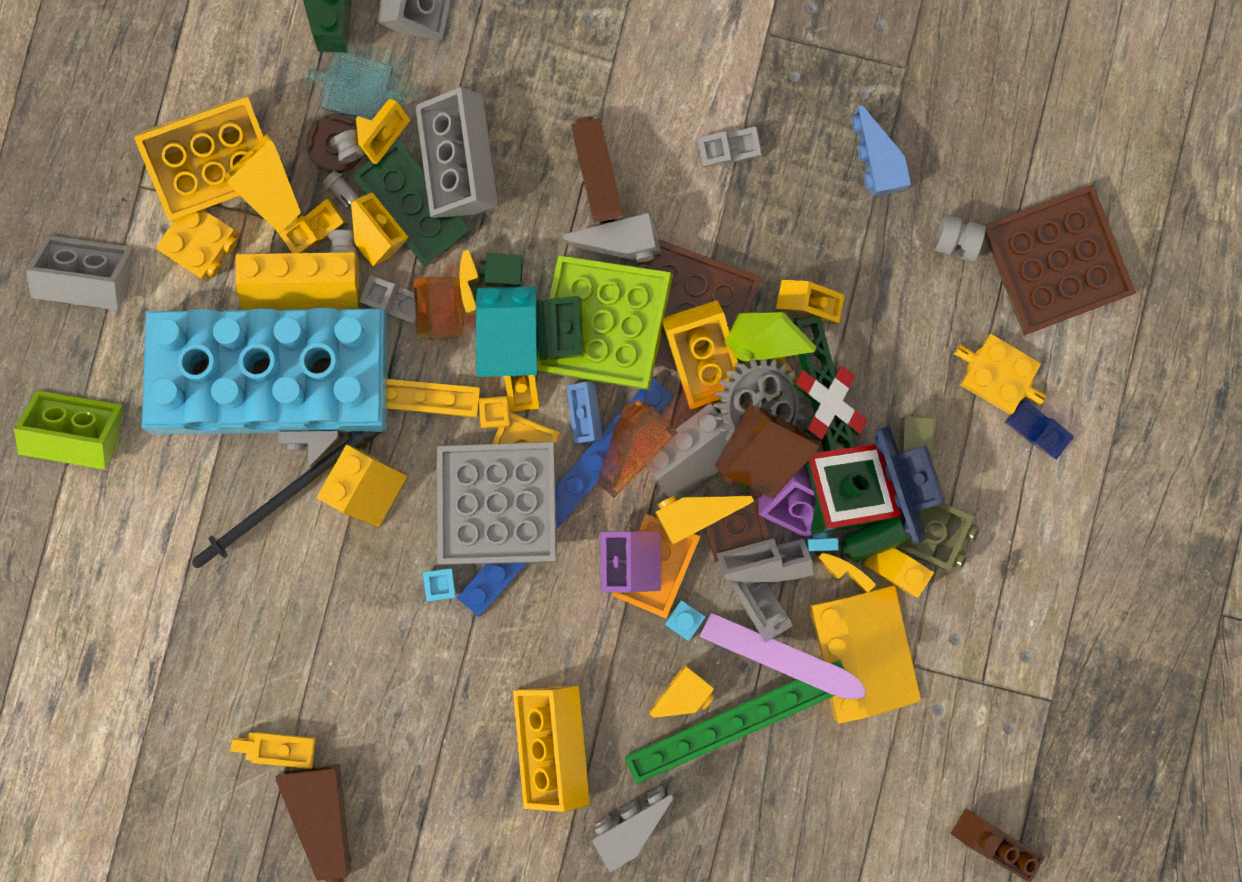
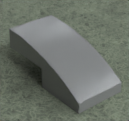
(730, 147)
(390, 297)

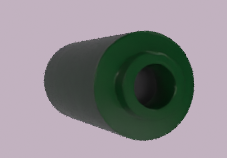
(875, 539)

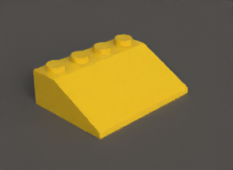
(195, 152)
(873, 646)

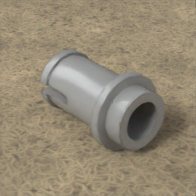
(340, 188)

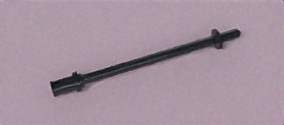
(218, 546)

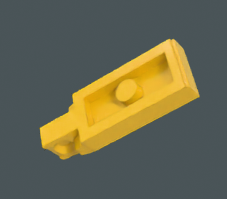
(277, 749)

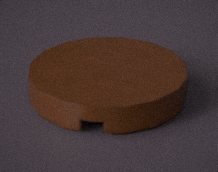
(319, 142)

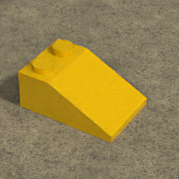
(700, 351)
(691, 514)

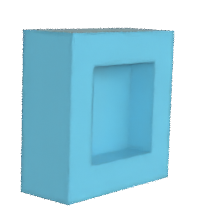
(822, 542)
(439, 584)
(684, 620)

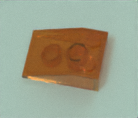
(635, 441)

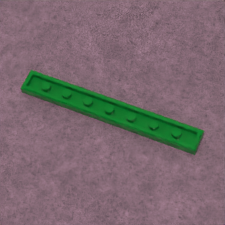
(724, 728)

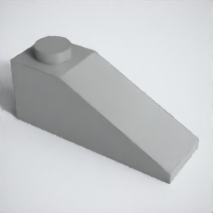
(626, 238)

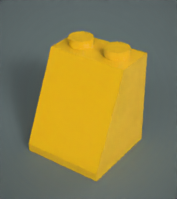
(265, 186)
(362, 486)

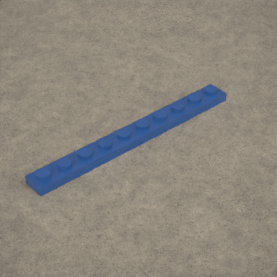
(569, 493)

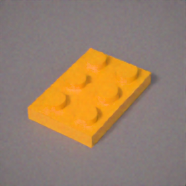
(674, 564)

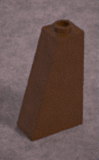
(596, 171)
(318, 813)

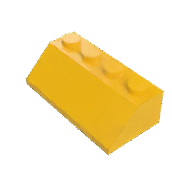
(298, 281)
(551, 748)

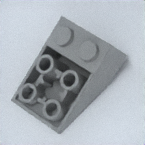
(624, 835)

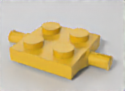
(1000, 374)

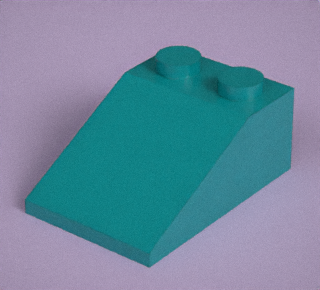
(506, 331)

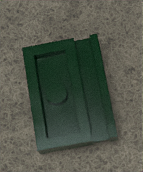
(560, 328)

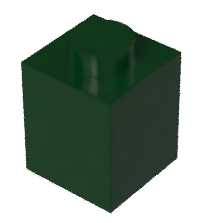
(502, 270)

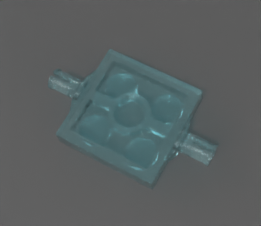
(355, 86)

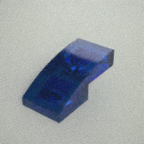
(1039, 429)

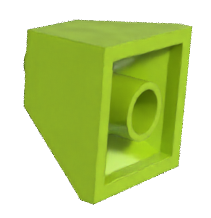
(766, 337)

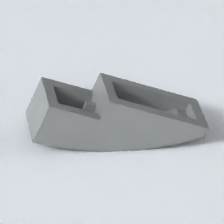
(767, 562)

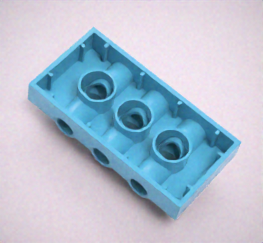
(283, 397)

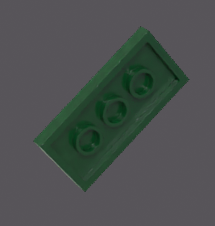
(403, 192)

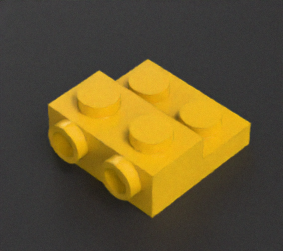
(198, 243)

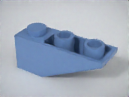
(883, 159)

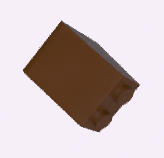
(764, 453)

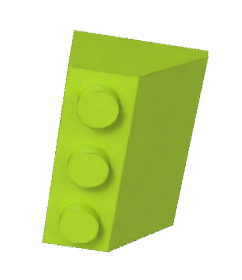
(68, 429)

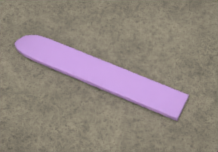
(782, 658)

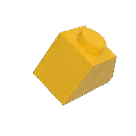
(375, 229)
(810, 300)
(522, 392)
(900, 571)
(683, 695)

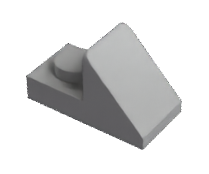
(318, 442)

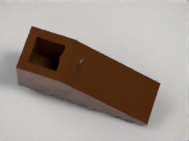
(997, 845)

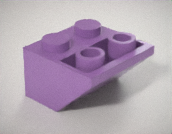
(630, 561)

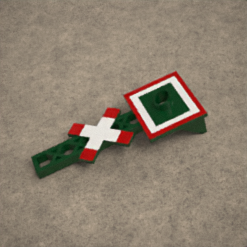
(831, 472)

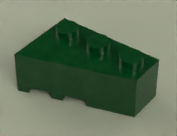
(329, 23)

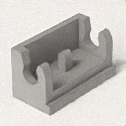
(762, 608)

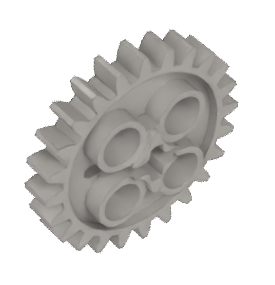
(749, 382)

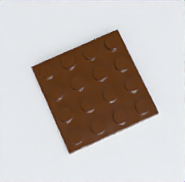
(1058, 260)
(699, 282)

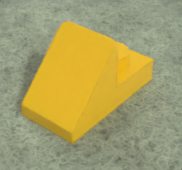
(379, 134)

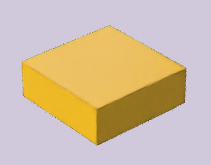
(494, 412)

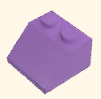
(792, 505)

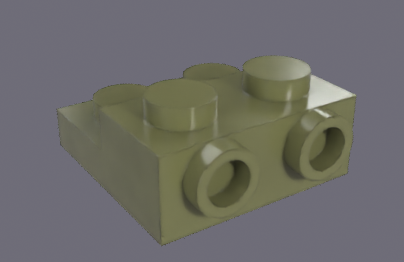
(947, 537)

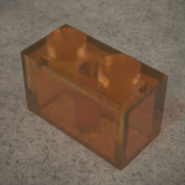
(438, 308)

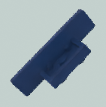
(913, 480)

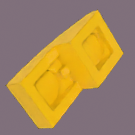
(313, 227)
(468, 276)
(839, 567)

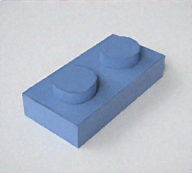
(584, 412)

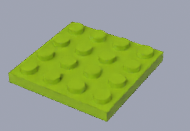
(619, 317)

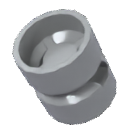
(959, 238)

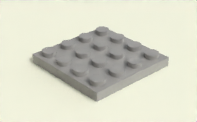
(496, 503)

